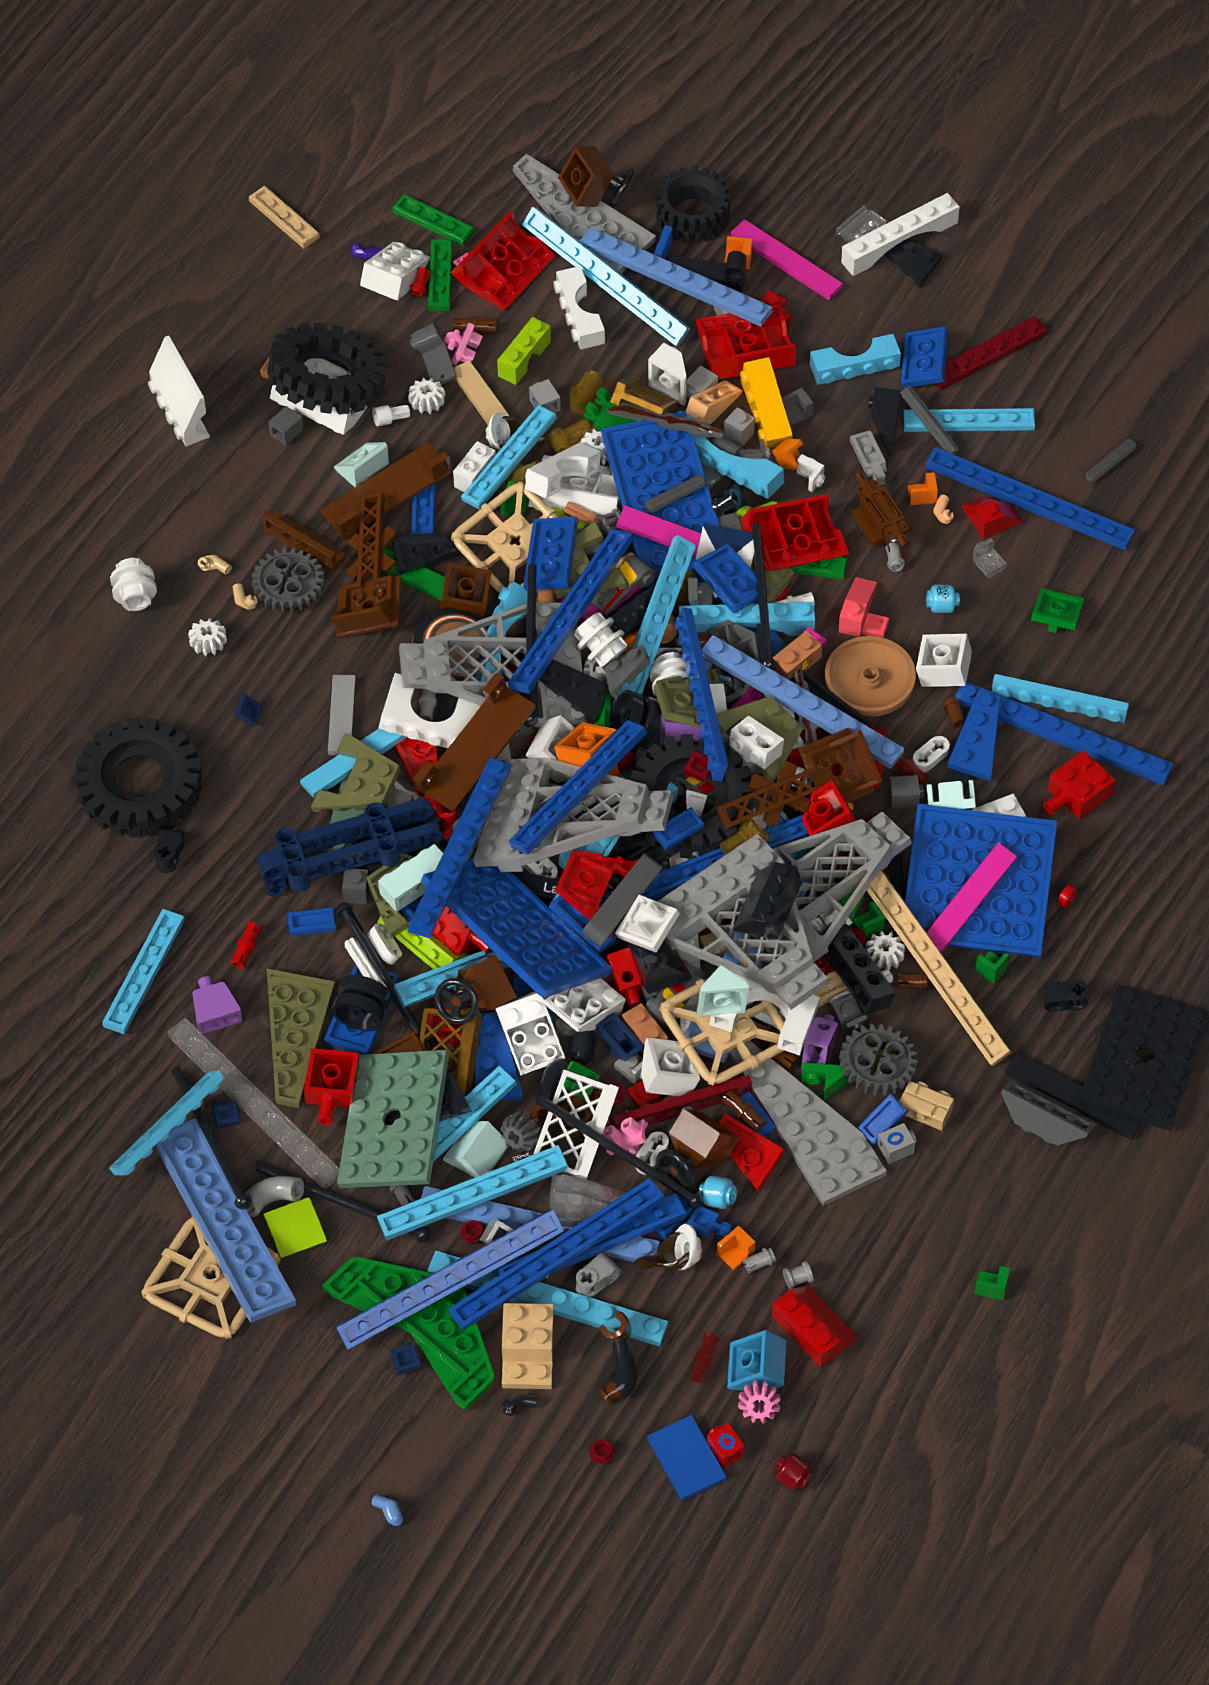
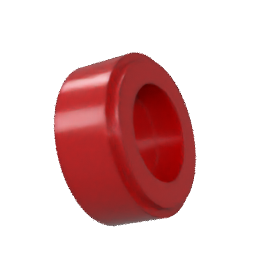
(1067, 896)

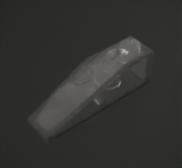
(578, 1199)

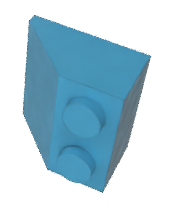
(757, 1358)

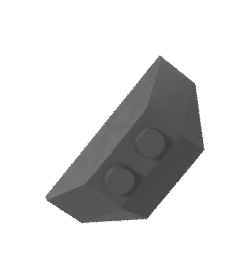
(742, 640)
(1045, 1115)

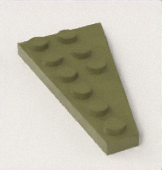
(296, 1021)

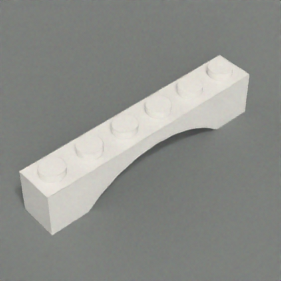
(867, 249)

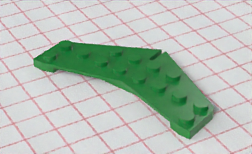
(454, 1354)

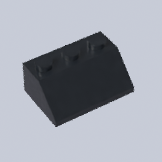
(769, 901)
(659, 968)

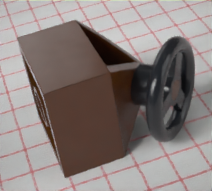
(588, 177)
(477, 987)
(698, 1144)

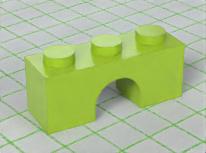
(514, 360)

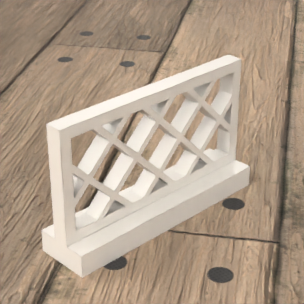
(598, 1121)

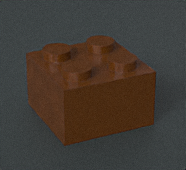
(465, 588)

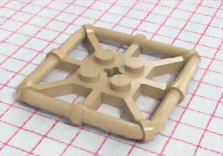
(500, 538)
(720, 1039)
(195, 1282)

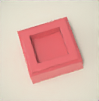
(875, 625)

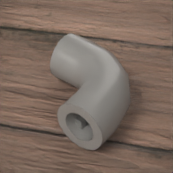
(274, 1189)

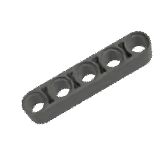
(621, 900)

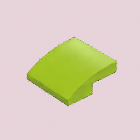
(295, 1227)

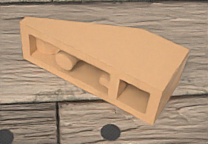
(712, 402)

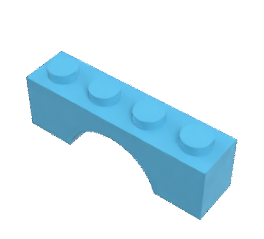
(831, 366)

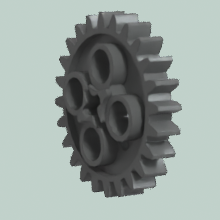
(306, 580)
(856, 1052)

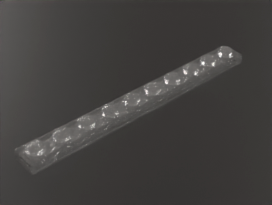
(255, 1104)

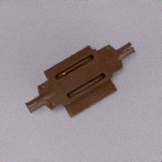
(880, 515)

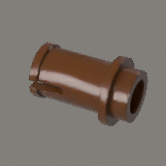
(952, 706)
(912, 980)
(781, 1057)

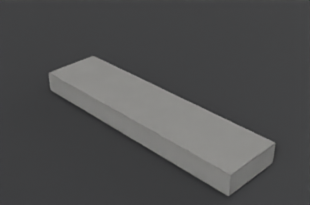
(341, 710)

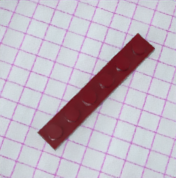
(992, 351)
(697, 1099)

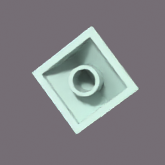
(364, 463)
(722, 994)
(477, 1149)

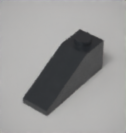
(885, 412)

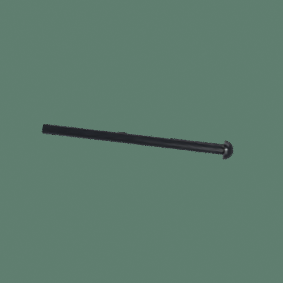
(763, 628)
(531, 634)
(345, 910)
(243, 1200)
(695, 1200)
(422, 1233)

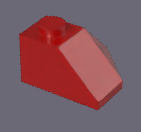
(991, 516)
(827, 810)

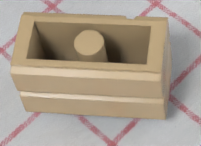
(927, 1105)

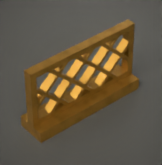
(631, 390)
(468, 1046)

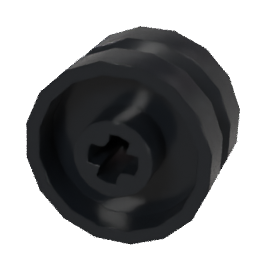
(637, 709)
(361, 1003)

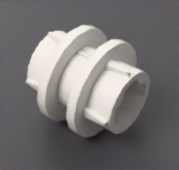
(133, 584)
(597, 630)
(667, 666)

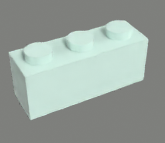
(405, 883)

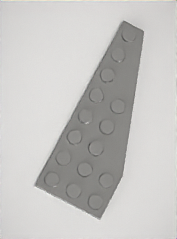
(560, 207)
(820, 1140)

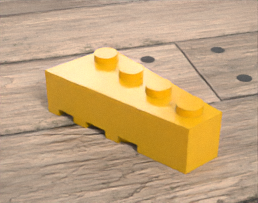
(765, 402)

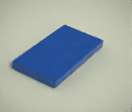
(552, 551)
(351, 1039)

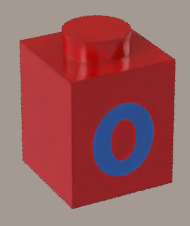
(725, 1445)

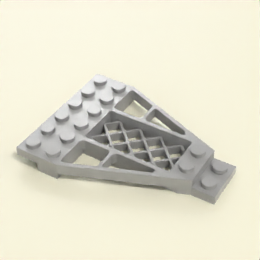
(429, 663)
(527, 792)
(875, 843)
(712, 897)

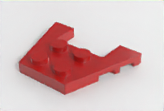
(587, 879)

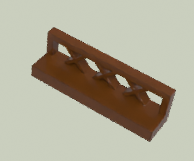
(302, 539)

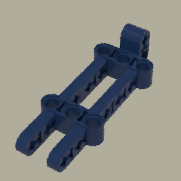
(385, 846)

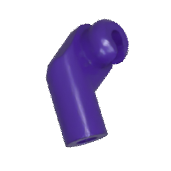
(365, 253)

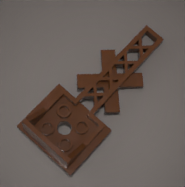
(383, 592)
(842, 749)

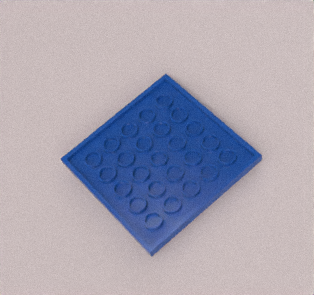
(948, 851)

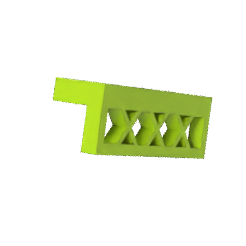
(431, 950)

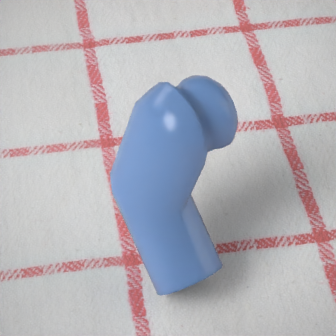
(390, 1508)

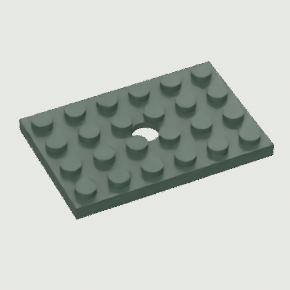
(398, 1152)

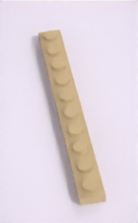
(938, 969)

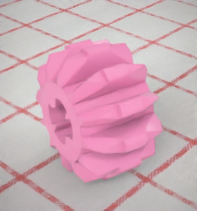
(758, 1410)

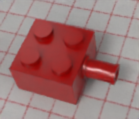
(1079, 786)
(457, 934)
(331, 1081)

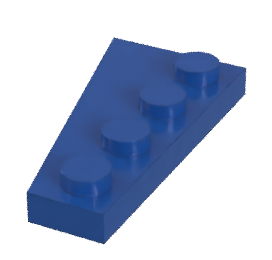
(976, 742)
(495, 1052)

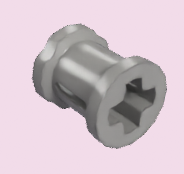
(798, 1275)

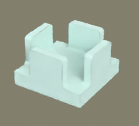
(952, 795)

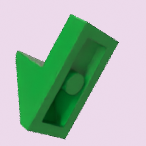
(825, 1074)

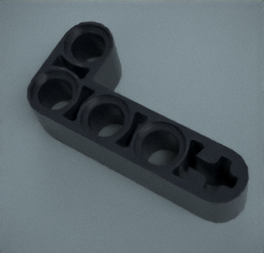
(729, 274)

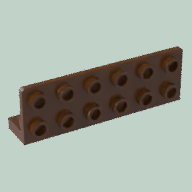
(396, 482)
(481, 738)

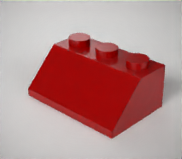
(812, 1324)

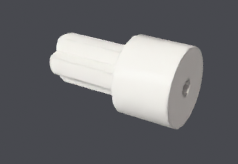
(385, 415)

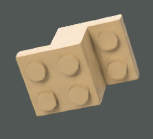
(527, 1346)

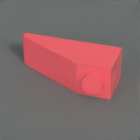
(856, 606)

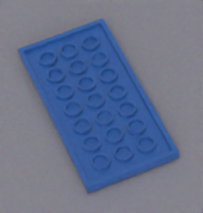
(649, 462)
(523, 930)

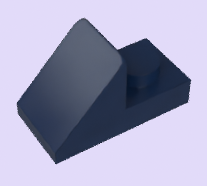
(620, 1039)

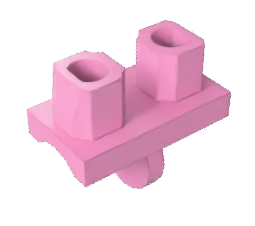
(469, 338)
(629, 1136)

